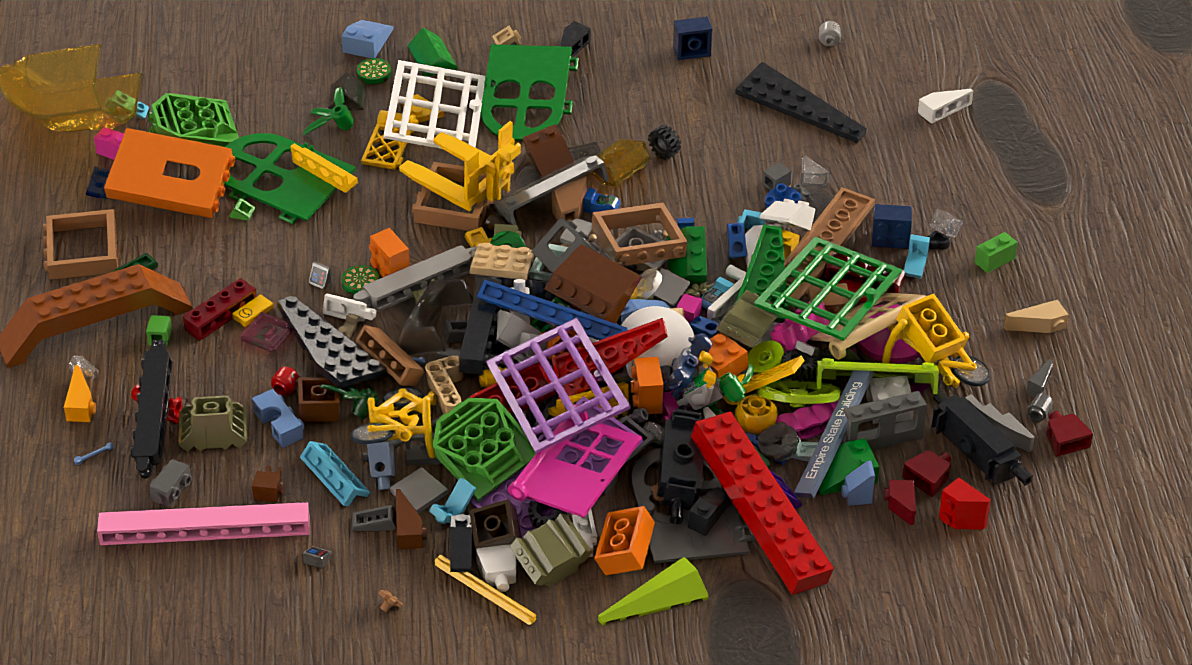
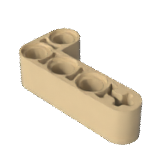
(440, 378)

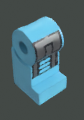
(716, 292)

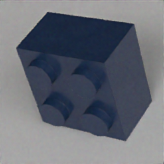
(692, 38)
(891, 226)

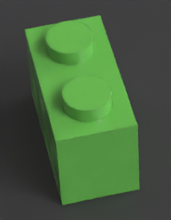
(996, 252)

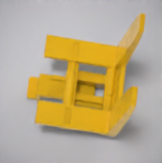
(476, 162)

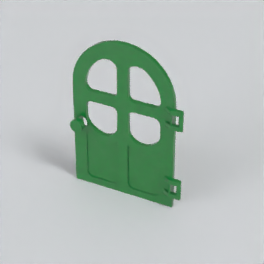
(527, 67)
(301, 190)

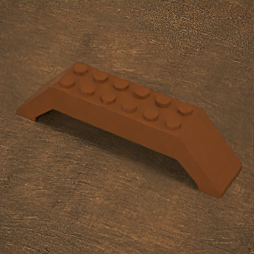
(85, 305)

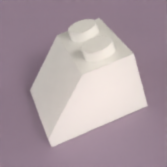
(790, 214)

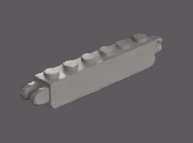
(401, 284)

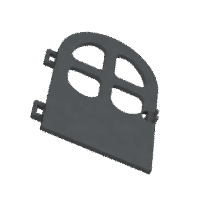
(675, 541)

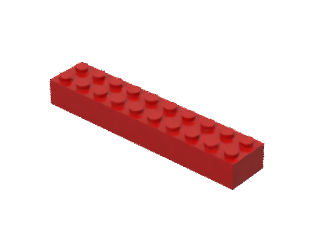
(762, 503)

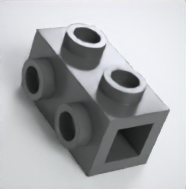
(170, 482)

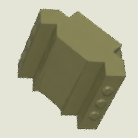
(746, 322)
(212, 423)
(551, 551)

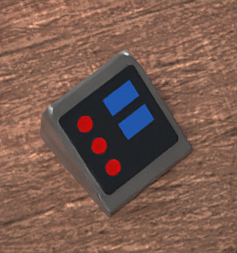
(320, 275)
(316, 556)

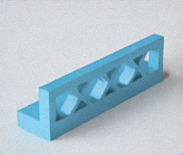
(333, 473)

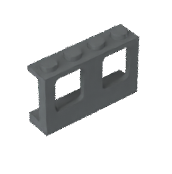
(549, 258)
(886, 411)

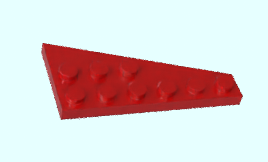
(614, 352)

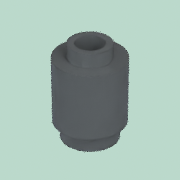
(1040, 407)

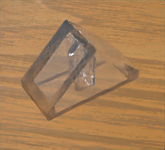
(813, 174)

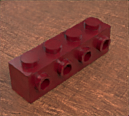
(218, 309)

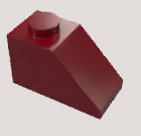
(901, 499)

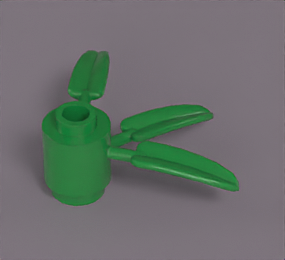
(339, 113)
(732, 387)

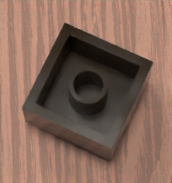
(495, 524)

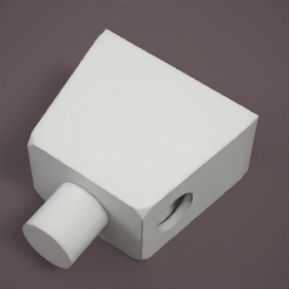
(497, 566)

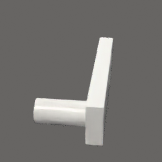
(725, 302)

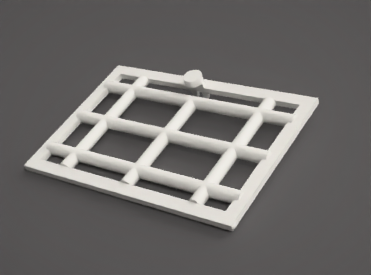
(435, 106)

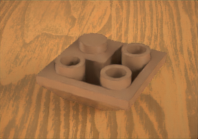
(569, 199)

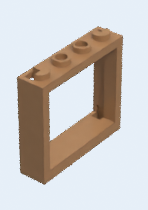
(635, 216)
(449, 218)
(81, 266)

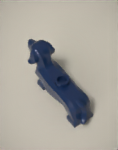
(686, 364)

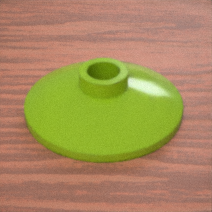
(765, 356)

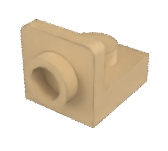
(507, 36)

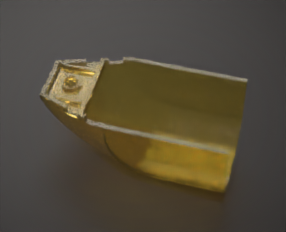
(64, 93)

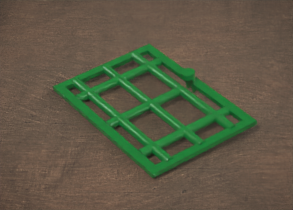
(790, 271)

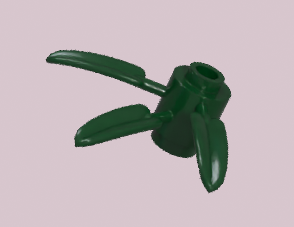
(360, 405)

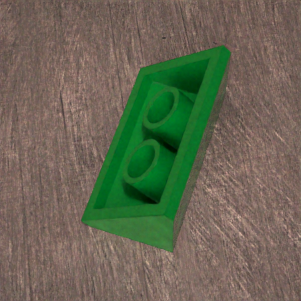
(430, 50)

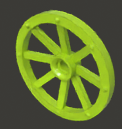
(800, 396)

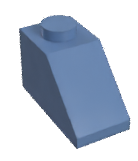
(859, 485)

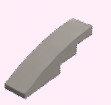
(1006, 424)

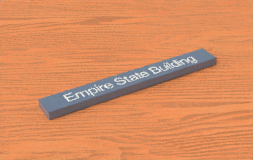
(832, 435)

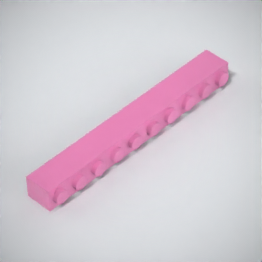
(203, 523)

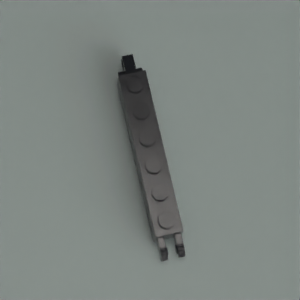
(152, 408)

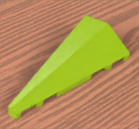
(671, 587)

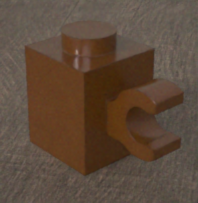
(268, 485)

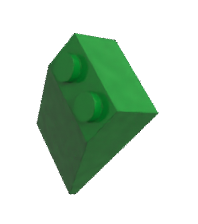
(847, 459)

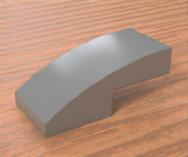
(568, 238)

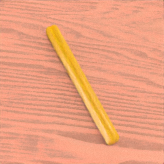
(488, 591)

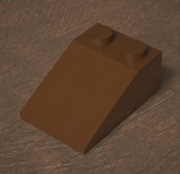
(547, 150)

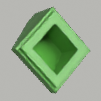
(242, 210)

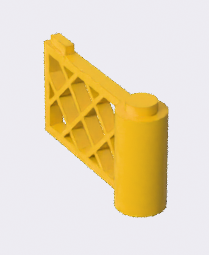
(375, 138)
(769, 376)

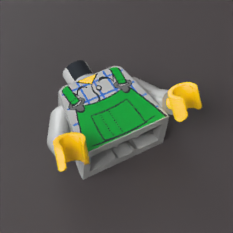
(703, 386)

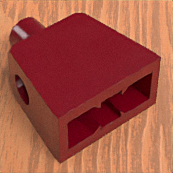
(1067, 434)
(928, 471)

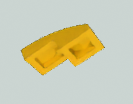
(476, 237)

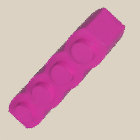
(790, 332)
(809, 420)

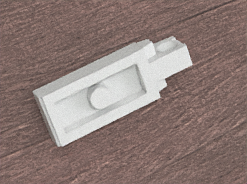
(341, 307)
(586, 529)

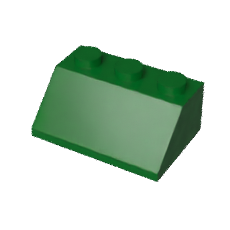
(693, 266)

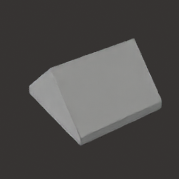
(510, 328)

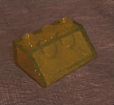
(623, 160)

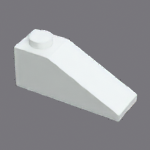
(942, 104)

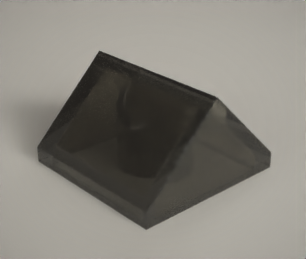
(353, 92)

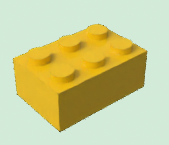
(931, 329)

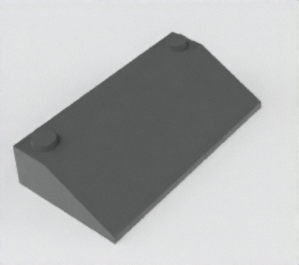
(546, 184)

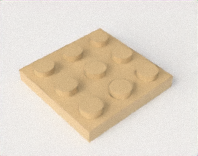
(502, 261)

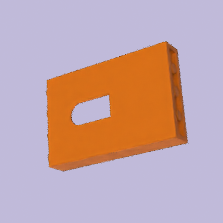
(142, 160)

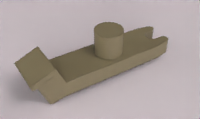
(349, 325)

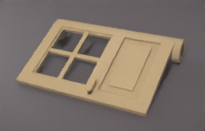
(867, 326)

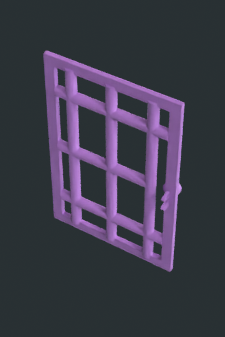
(557, 384)

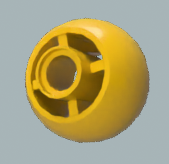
(755, 414)

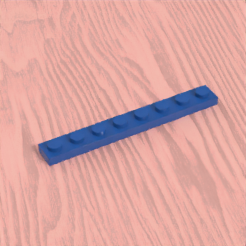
(546, 310)

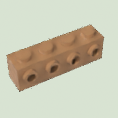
(389, 354)

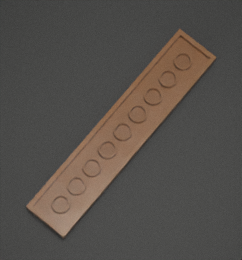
(833, 225)

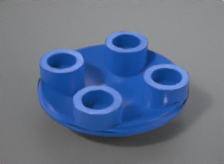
(780, 193)

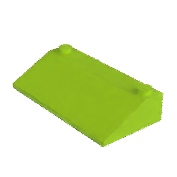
(920, 373)

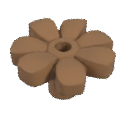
(389, 600)

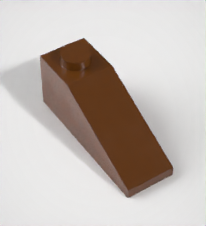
(409, 524)

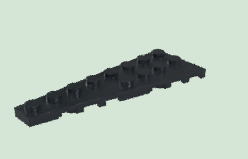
(780, 93)

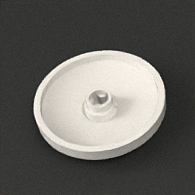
(677, 329)

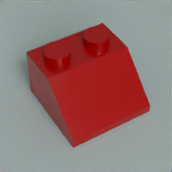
(964, 506)

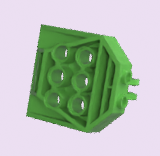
(193, 119)
(472, 419)

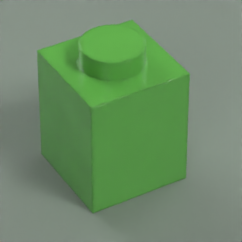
(159, 329)

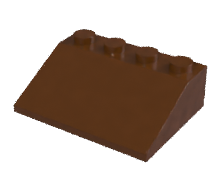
(593, 284)

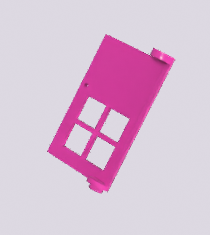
(570, 485)

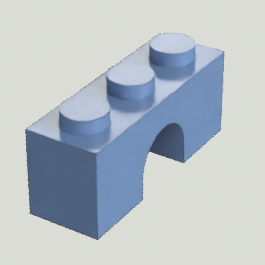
(285, 427)

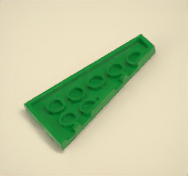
(766, 265)

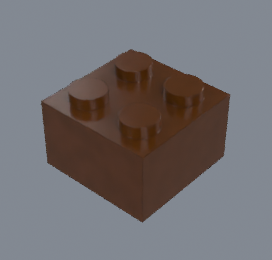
(315, 402)

